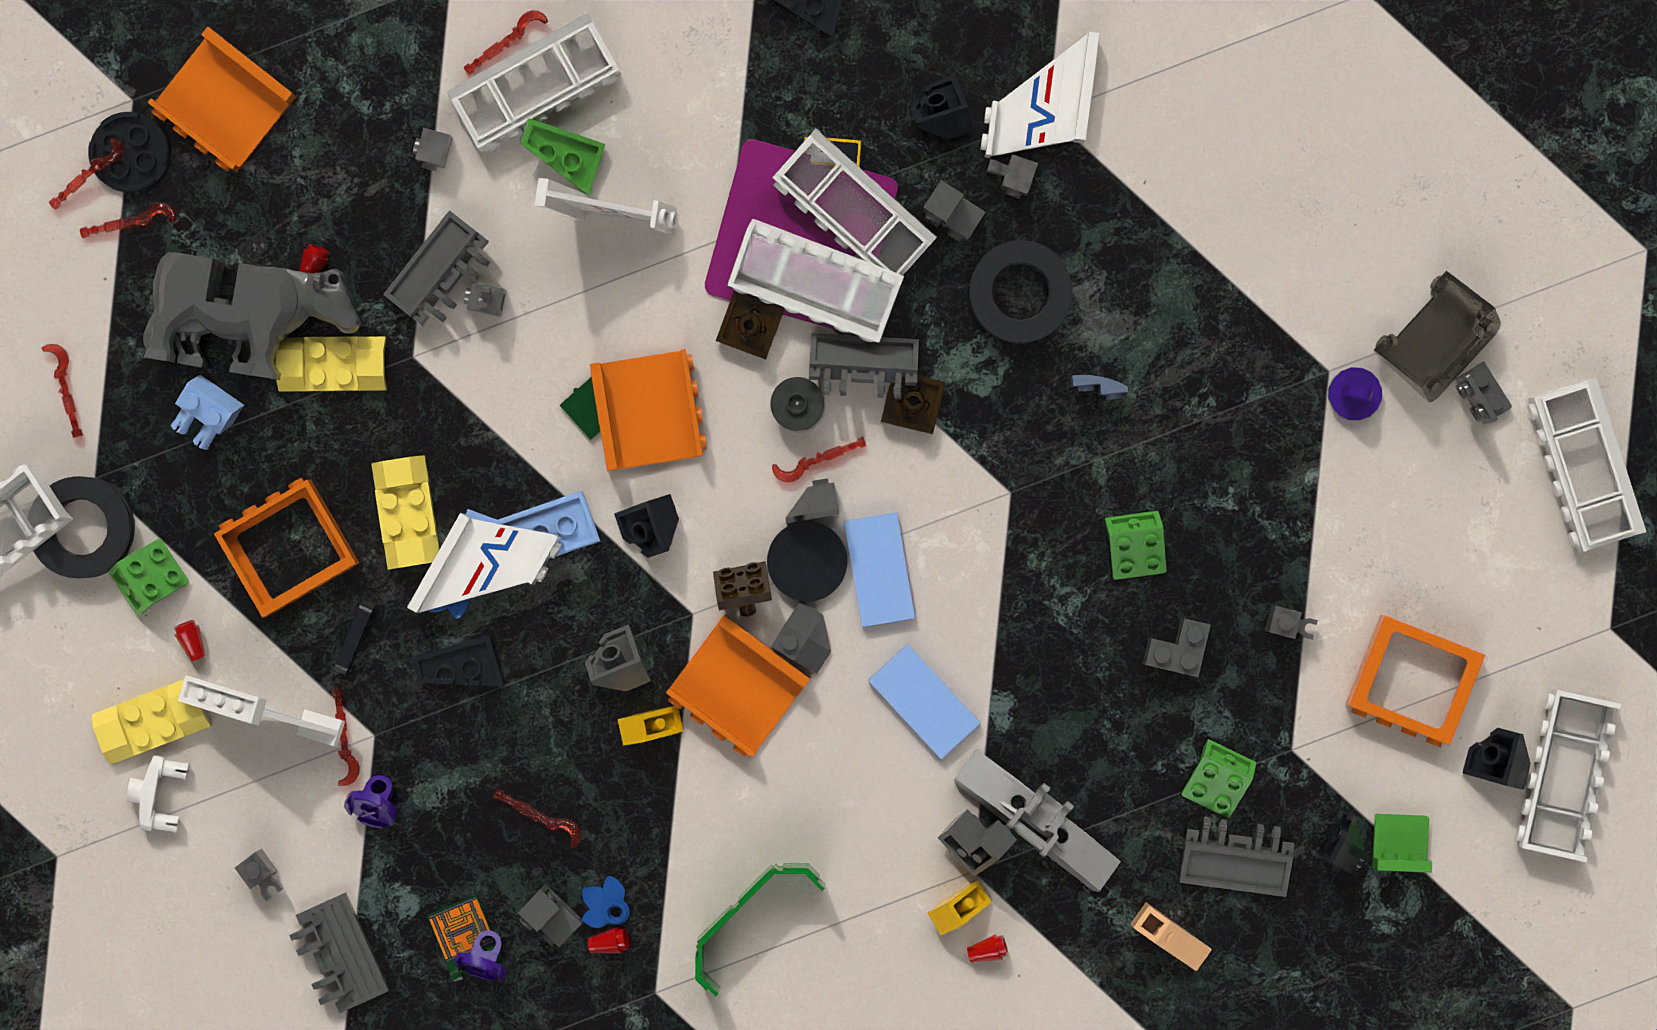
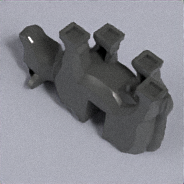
(263, 310)

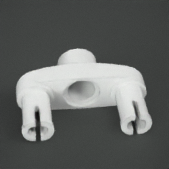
(145, 791)

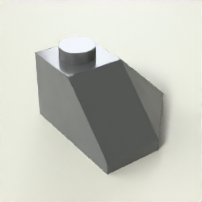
(815, 502)
(804, 638)
(618, 662)

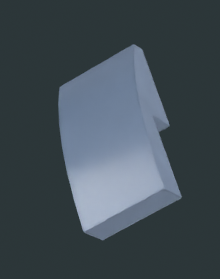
(1106, 386)

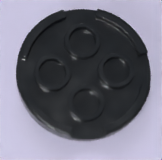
(144, 151)
(807, 561)

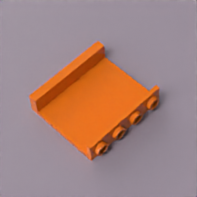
(222, 102)
(647, 410)
(737, 686)

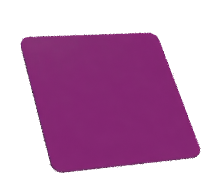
(757, 198)

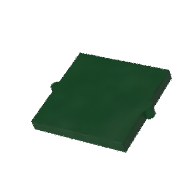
(583, 409)

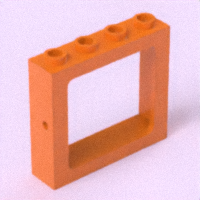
(230, 530)
(1370, 664)

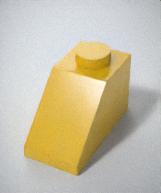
(650, 725)
(959, 907)

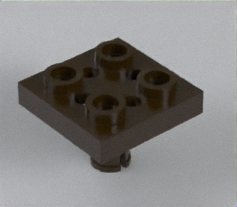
(732, 333)
(923, 419)
(742, 587)

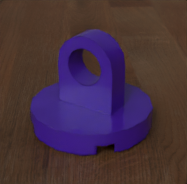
(1355, 393)
(370, 807)
(483, 963)

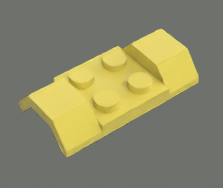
(331, 364)
(405, 511)
(146, 723)

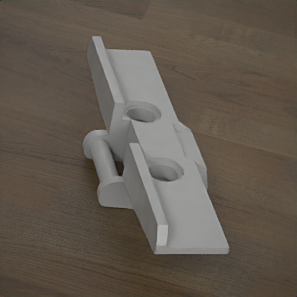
(994, 790)

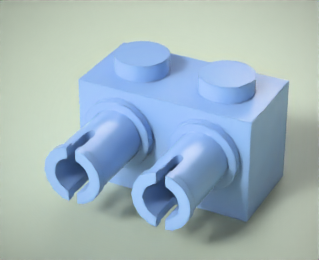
(210, 406)

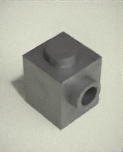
(432, 149)

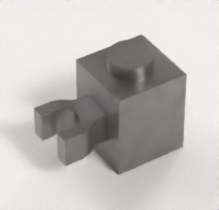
(1016, 175)
(485, 299)
(1288, 623)
(257, 871)

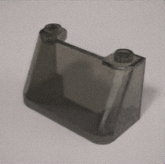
(1440, 337)

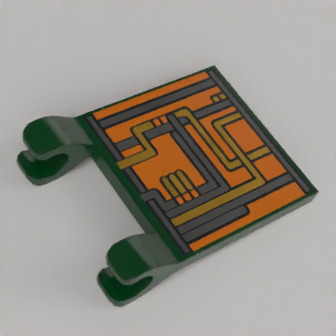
(457, 930)

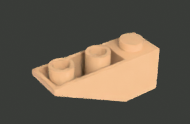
(1170, 936)

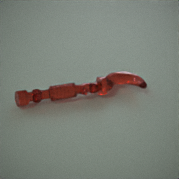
(517, 32)
(97, 163)
(143, 218)
(60, 373)
(803, 464)
(353, 764)
(552, 824)

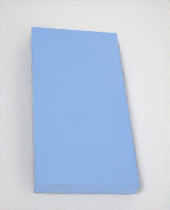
(564, 517)
(879, 569)
(924, 701)

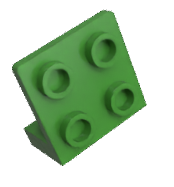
(1136, 545)
(148, 576)
(1219, 779)
(1401, 843)

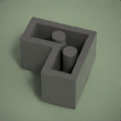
(952, 211)
(1185, 654)
(974, 844)
(551, 915)

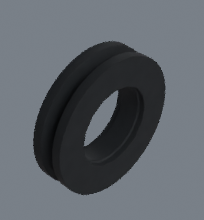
(1027, 254)
(119, 529)

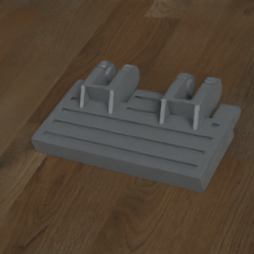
(435, 267)
(850, 354)
(1236, 864)
(344, 951)

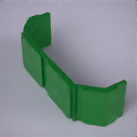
(787, 868)

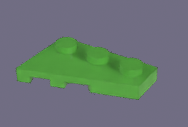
(564, 151)

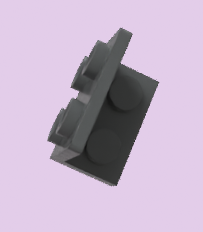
(1483, 394)

